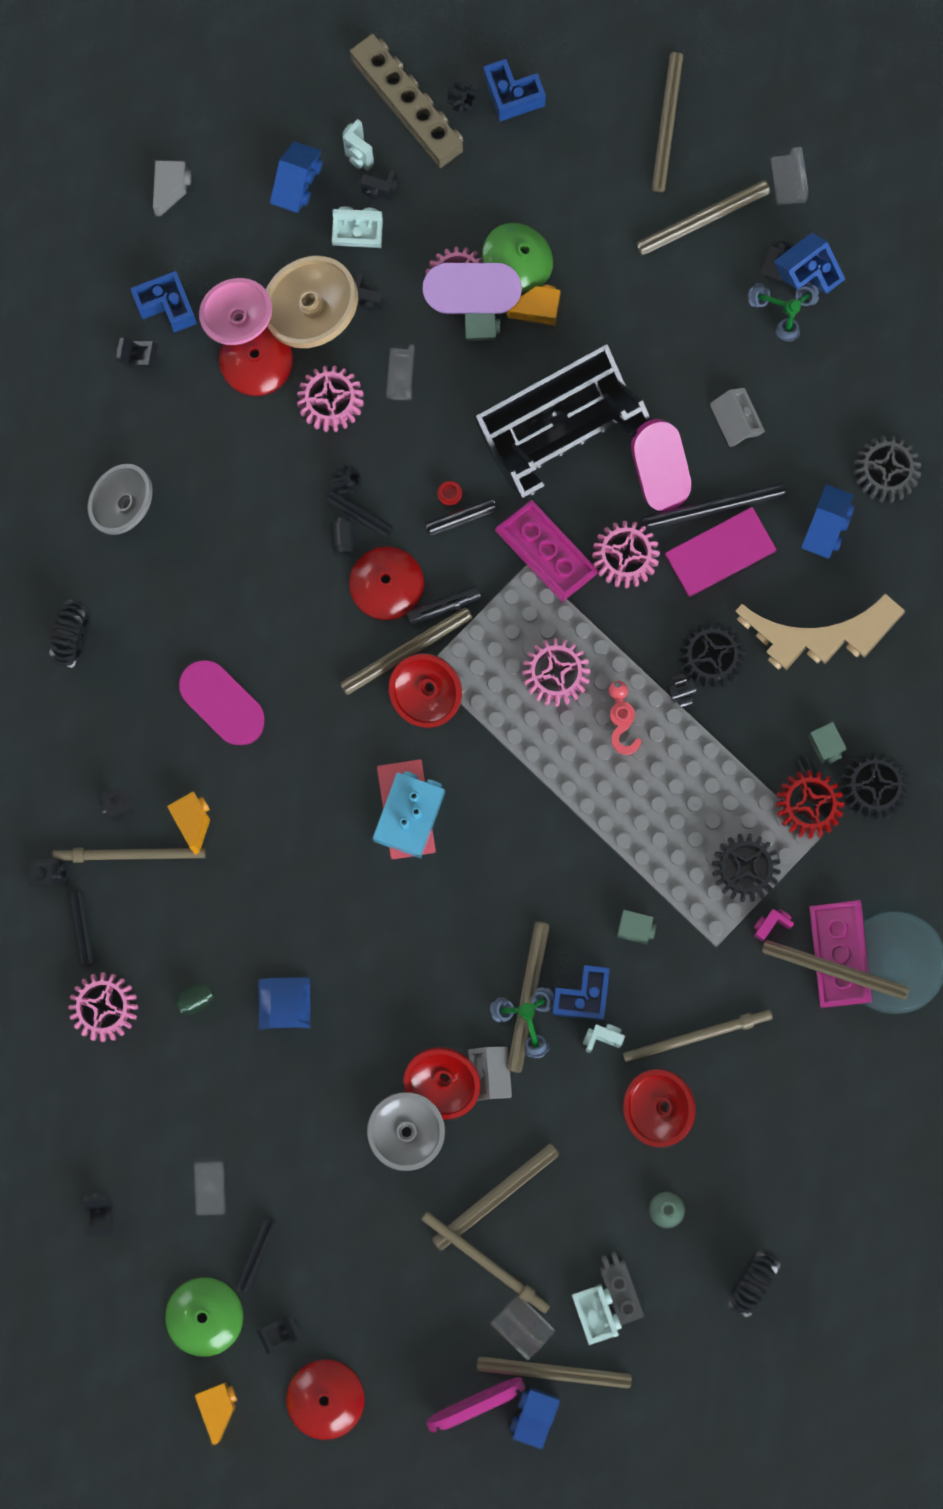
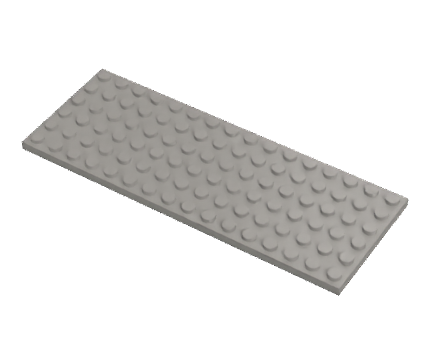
(655, 807)

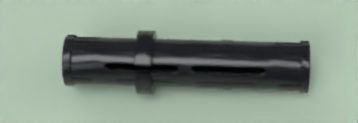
(471, 594)

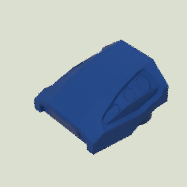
(284, 1003)

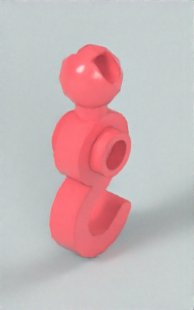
(622, 717)

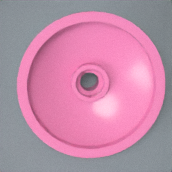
(233, 301)

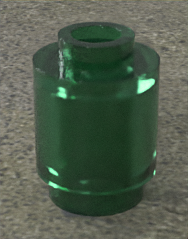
(194, 999)

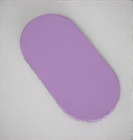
(472, 288)

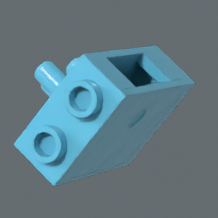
(409, 814)

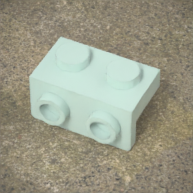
(357, 149)
(357, 227)
(609, 1035)
(596, 1315)

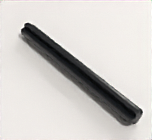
(714, 506)

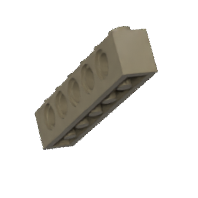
(440, 150)

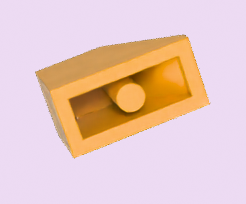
(537, 306)
(191, 819)
(216, 1409)

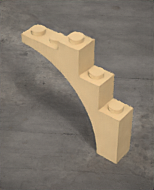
(788, 642)

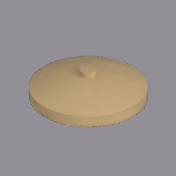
(311, 301)

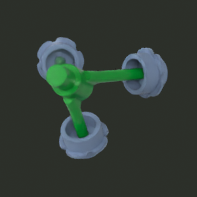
(788, 328)
(542, 1001)

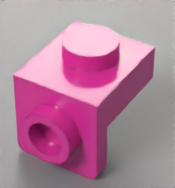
(765, 925)

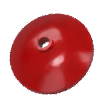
(260, 374)
(390, 599)
(415, 700)
(450, 1095)
(646, 1109)
(344, 1394)

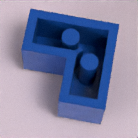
(511, 96)
(294, 175)
(810, 262)
(165, 295)
(830, 517)
(588, 1002)
(535, 1417)

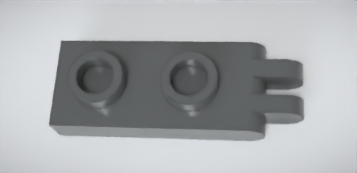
(621, 1290)

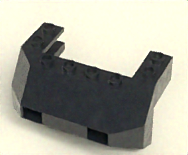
(557, 416)

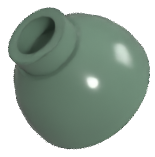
(667, 1209)

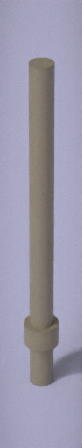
(78, 855)
(745, 1021)
(525, 1293)

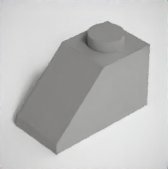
(169, 184)

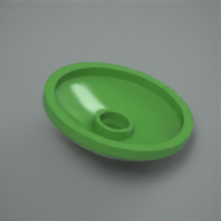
(504, 247)
(222, 1311)

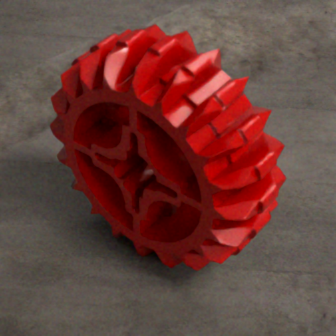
(806, 793)

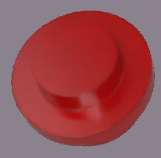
(449, 493)

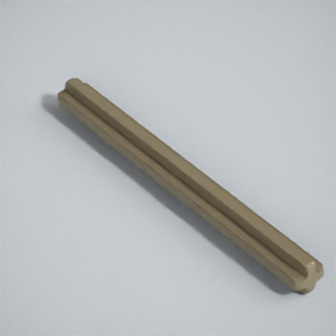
(667, 122)
(703, 217)
(406, 650)
(835, 969)
(530, 984)
(499, 1194)
(554, 1372)

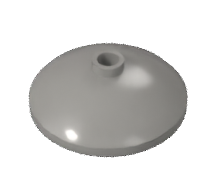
(120, 499)
(386, 1131)

